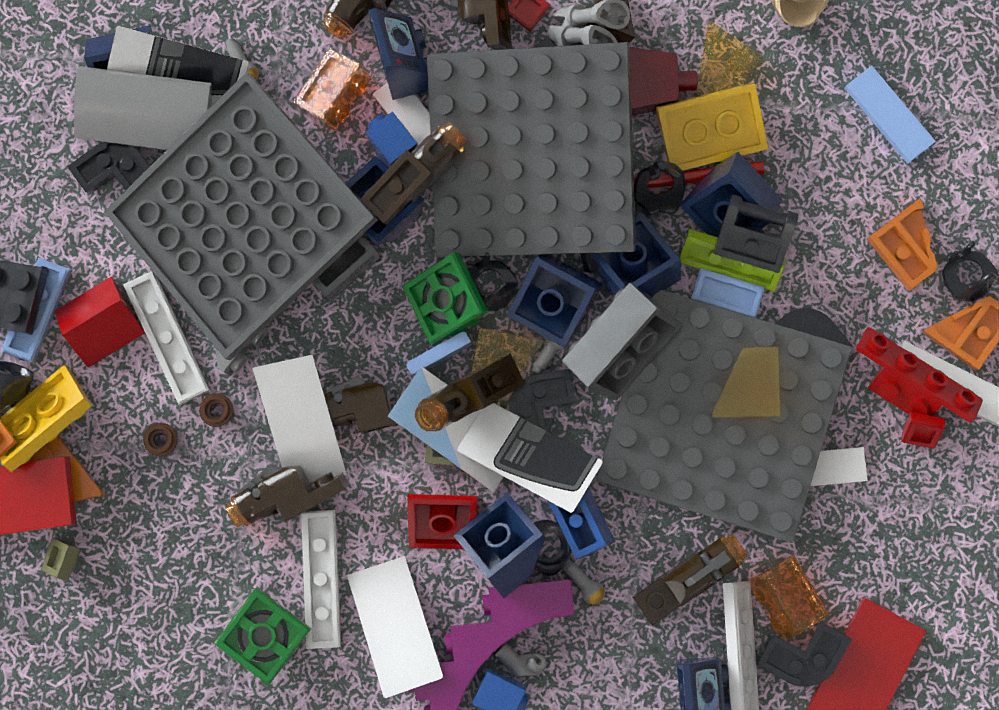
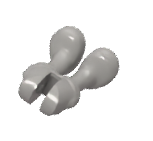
(607, 13)

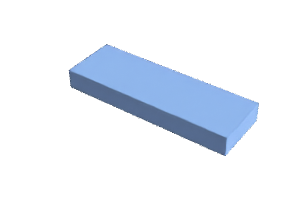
(889, 114)
(26, 345)

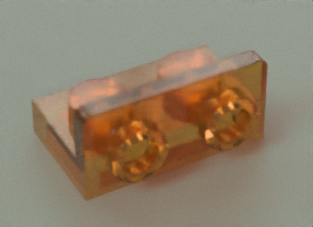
(333, 89)
(788, 598)

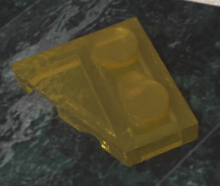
(724, 62)
(494, 344)
(751, 386)

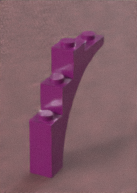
(476, 642)

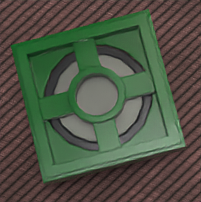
(447, 296)
(262, 636)

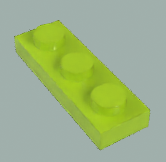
(698, 253)

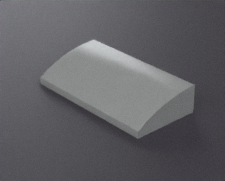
(136, 107)

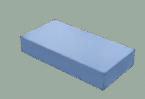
(727, 292)
(439, 353)

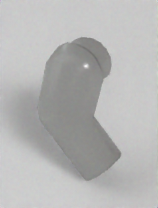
(521, 665)

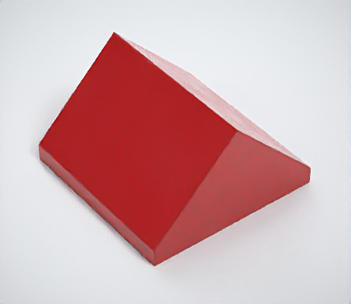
(98, 322)
(437, 518)

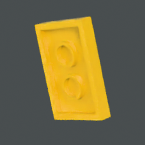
(712, 127)
(43, 415)

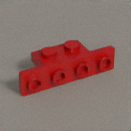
(912, 382)

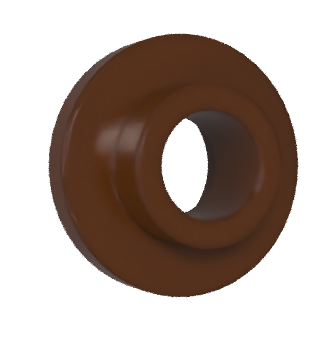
(211, 400)
(150, 435)

